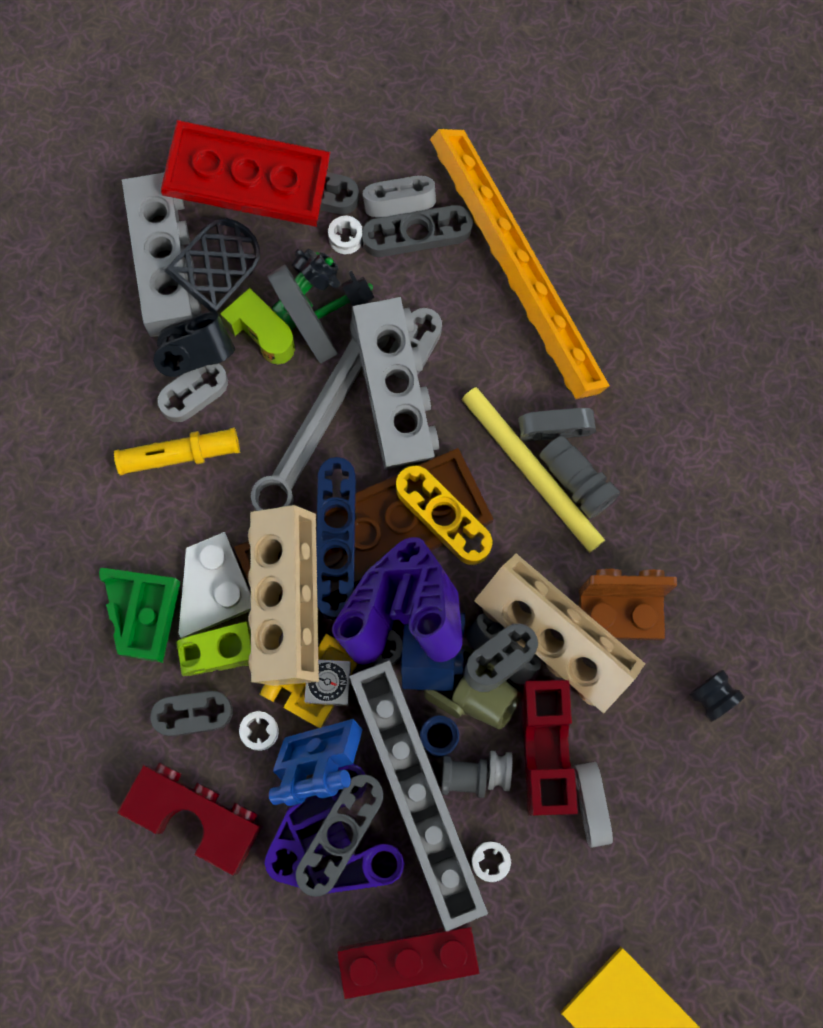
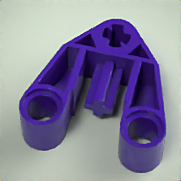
(403, 587)
(358, 871)

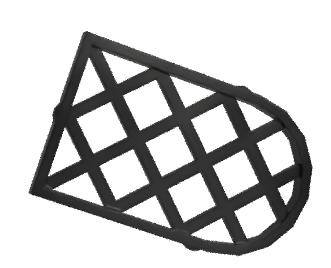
(190, 286)

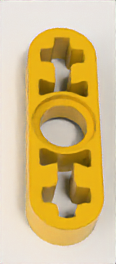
(430, 485)

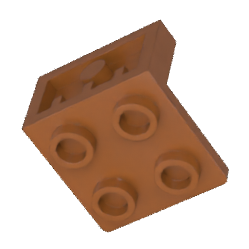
(628, 604)

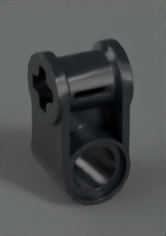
(194, 344)

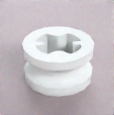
(335, 239)
(245, 732)
(503, 867)

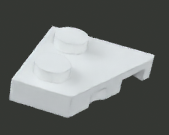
(211, 586)

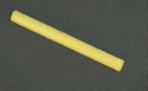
(533, 470)

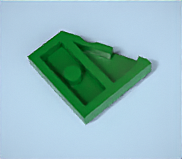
(141, 612)

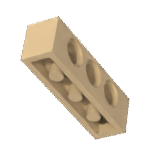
(296, 614)
(581, 634)

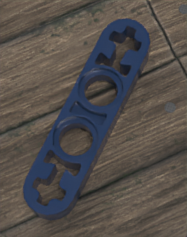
(335, 537)

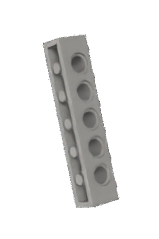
(418, 796)

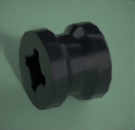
(717, 695)

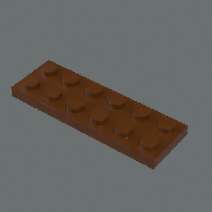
(386, 521)

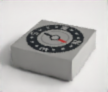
(332, 685)

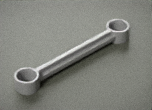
(315, 422)

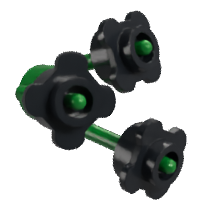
(320, 271)

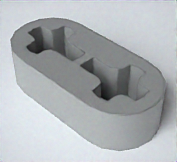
(399, 196)
(428, 339)
(198, 399)
(593, 804)

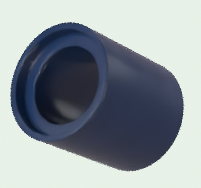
(450, 725)

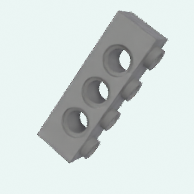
(148, 239)
(390, 319)

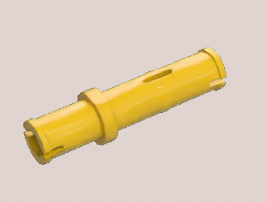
(177, 451)

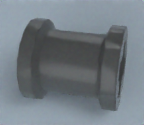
(464, 777)

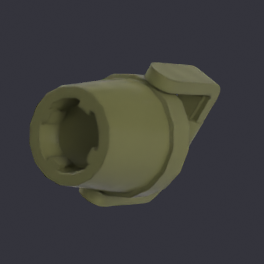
(489, 707)

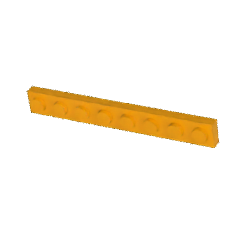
(519, 263)

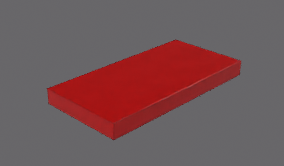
(245, 173)

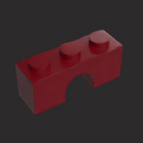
(546, 748)
(226, 831)
(407, 961)

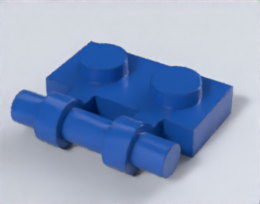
(319, 754)

